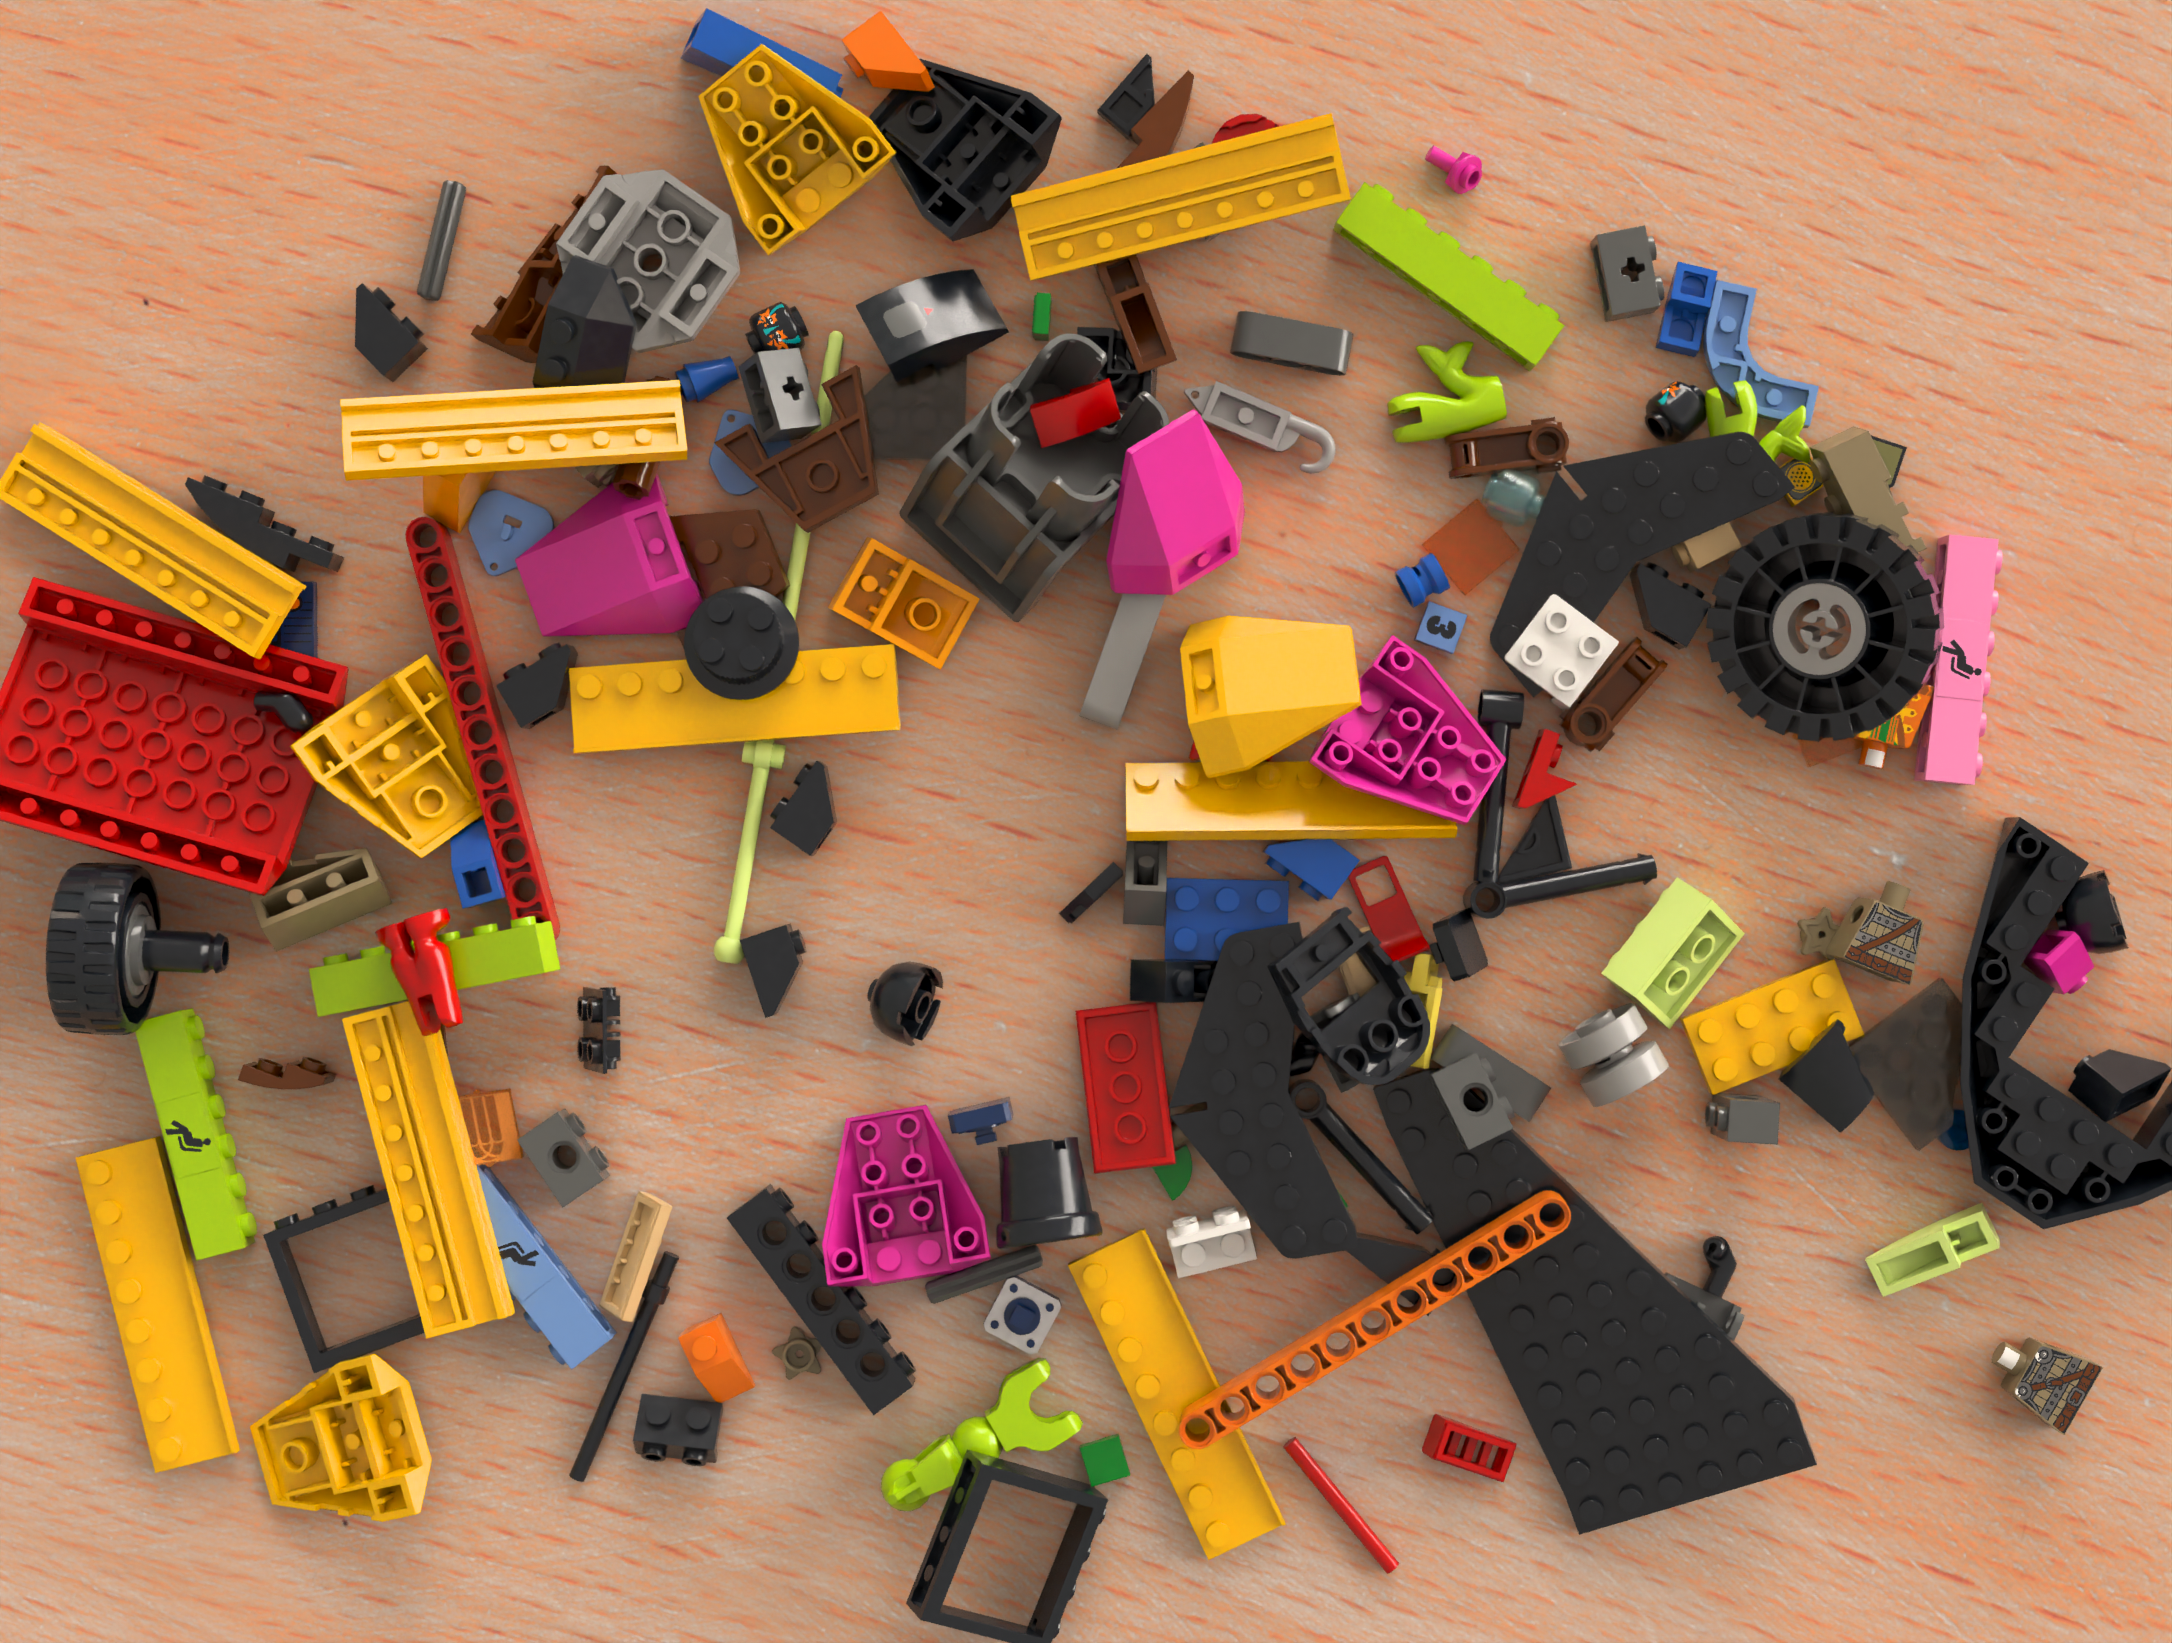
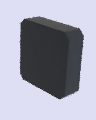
(1458, 945)

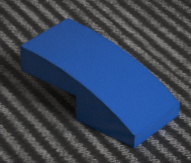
(1686, 309)

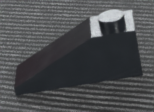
(1394, 1258)

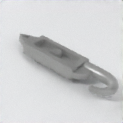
(1259, 422)

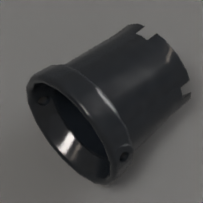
(1044, 1194)

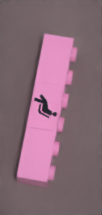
(1954, 714)

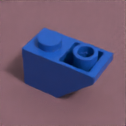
(1317, 862)
(475, 866)

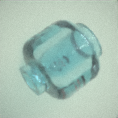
(1513, 497)

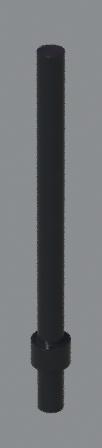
(654, 1294)

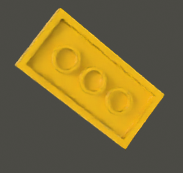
(1768, 1025)

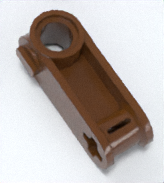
(1507, 449)
(1612, 695)

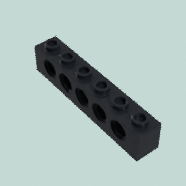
(873, 1387)

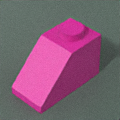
(2060, 961)

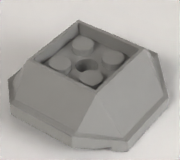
(657, 215)

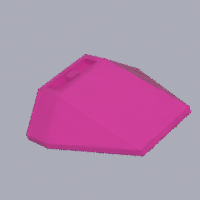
(1174, 511)
(611, 570)
(1410, 740)
(899, 1204)

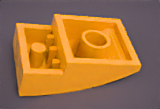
(903, 603)

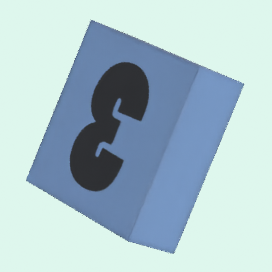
(1440, 627)

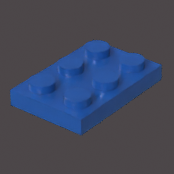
(1211, 910)

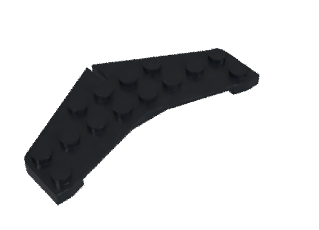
(1631, 511)
(1251, 1124)

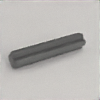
(441, 240)
(984, 1274)

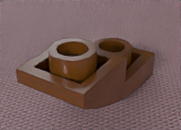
(297, 1074)

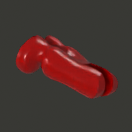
(426, 972)

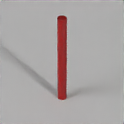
(1341, 1505)

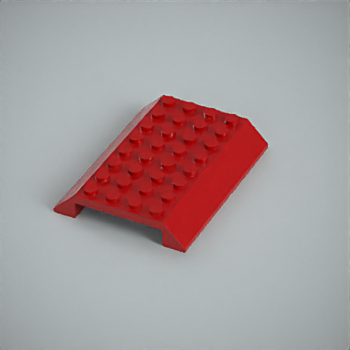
(151, 741)

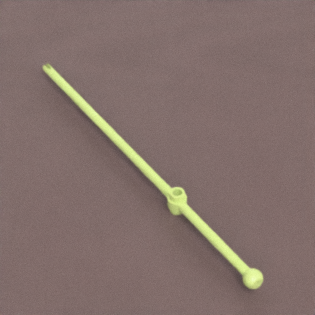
(766, 752)

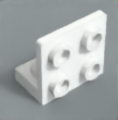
(1561, 651)
(1211, 1241)

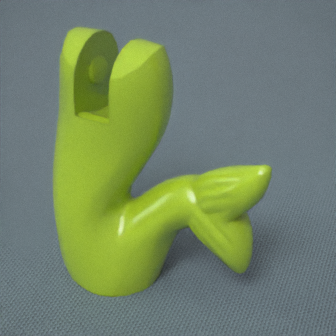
(1480, 401)
(1782, 439)

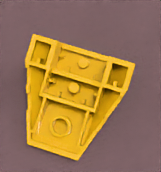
(397, 759)
(347, 1444)

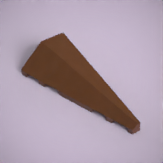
(521, 316)

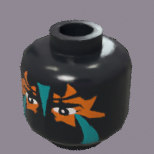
(776, 329)
(1676, 412)

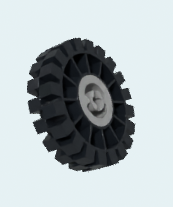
(1840, 564)

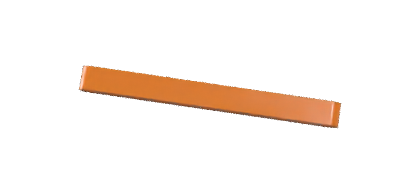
(1363, 1338)

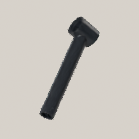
(1500, 714)
(1560, 884)
(1363, 1159)

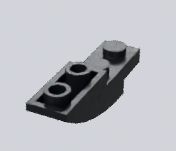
(249, 525)

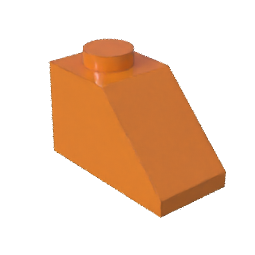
(884, 57)
(716, 1358)

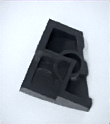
(1120, 367)
(1830, 1078)

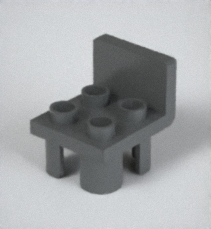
(1021, 510)

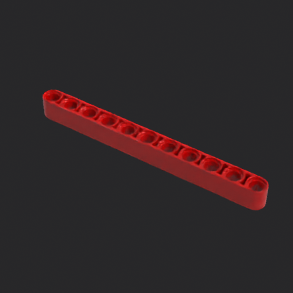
(470, 716)

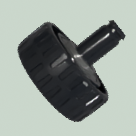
(110, 949)

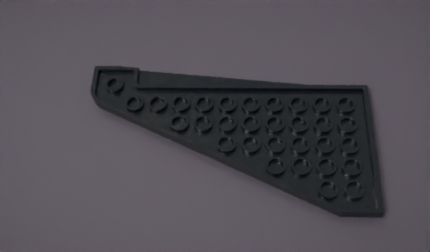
(1605, 1353)

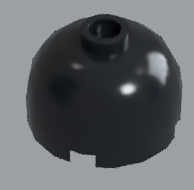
(2093, 915)
(904, 1001)

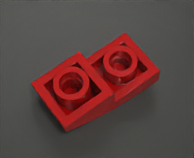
(1075, 413)

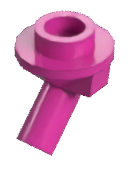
(1462, 172)

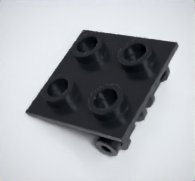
(594, 1047)

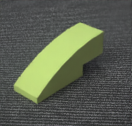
(1933, 1250)

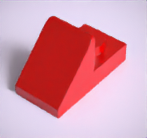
(1536, 782)

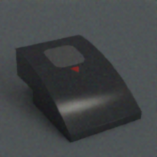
(931, 321)

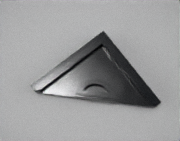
(1540, 849)

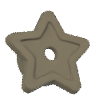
(1811, 929)
(795, 1364)

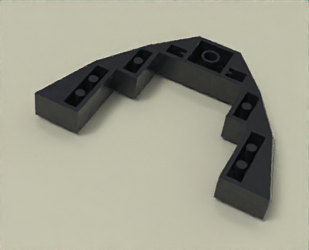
(2023, 1134)

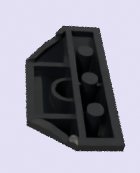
(585, 329)

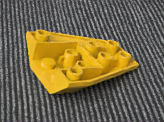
(788, 146)
(1263, 686)

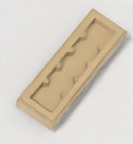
(635, 1256)

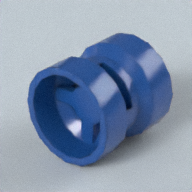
(1422, 580)

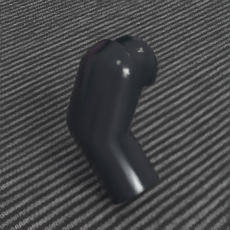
(287, 709)
(1303, 1056)
(1721, 1264)

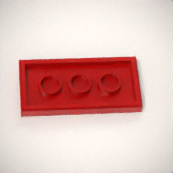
(1125, 1087)

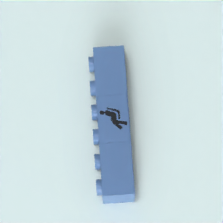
(542, 1281)

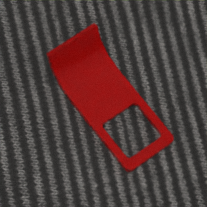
(1391, 918)

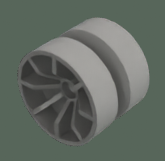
(1607, 1044)

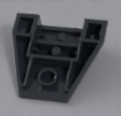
(966, 147)

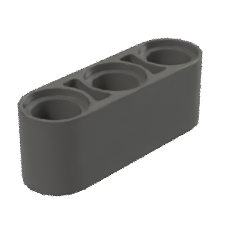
(1291, 343)
(1519, 1087)

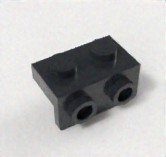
(677, 1429)

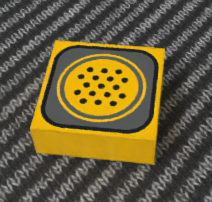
(1802, 478)

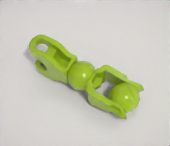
(1007, 1424)

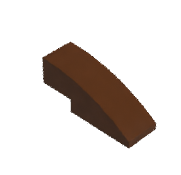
(1162, 124)
(1136, 313)

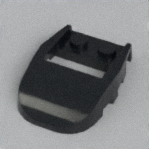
(1379, 1030)

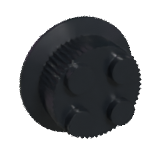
(741, 643)

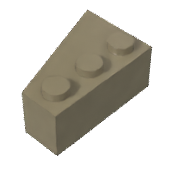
(1858, 482)
(320, 896)

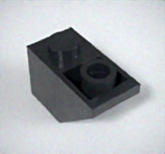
(382, 336)
(1665, 607)
(541, 688)
(809, 812)
(1170, 980)

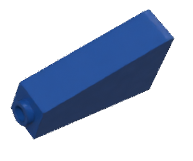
(722, 43)

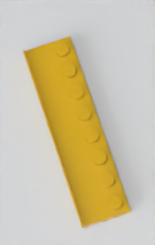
(1181, 197)
(512, 430)
(149, 540)
(668, 707)
(1262, 804)
(428, 1170)
(157, 1304)
(1165, 1374)

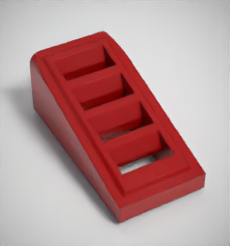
(1444, 1439)

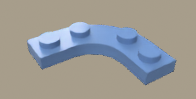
(1731, 360)

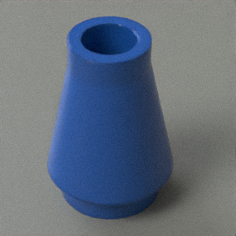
(705, 377)

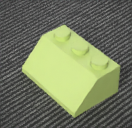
(1673, 952)

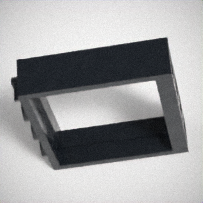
(276, 1240)
(955, 1529)

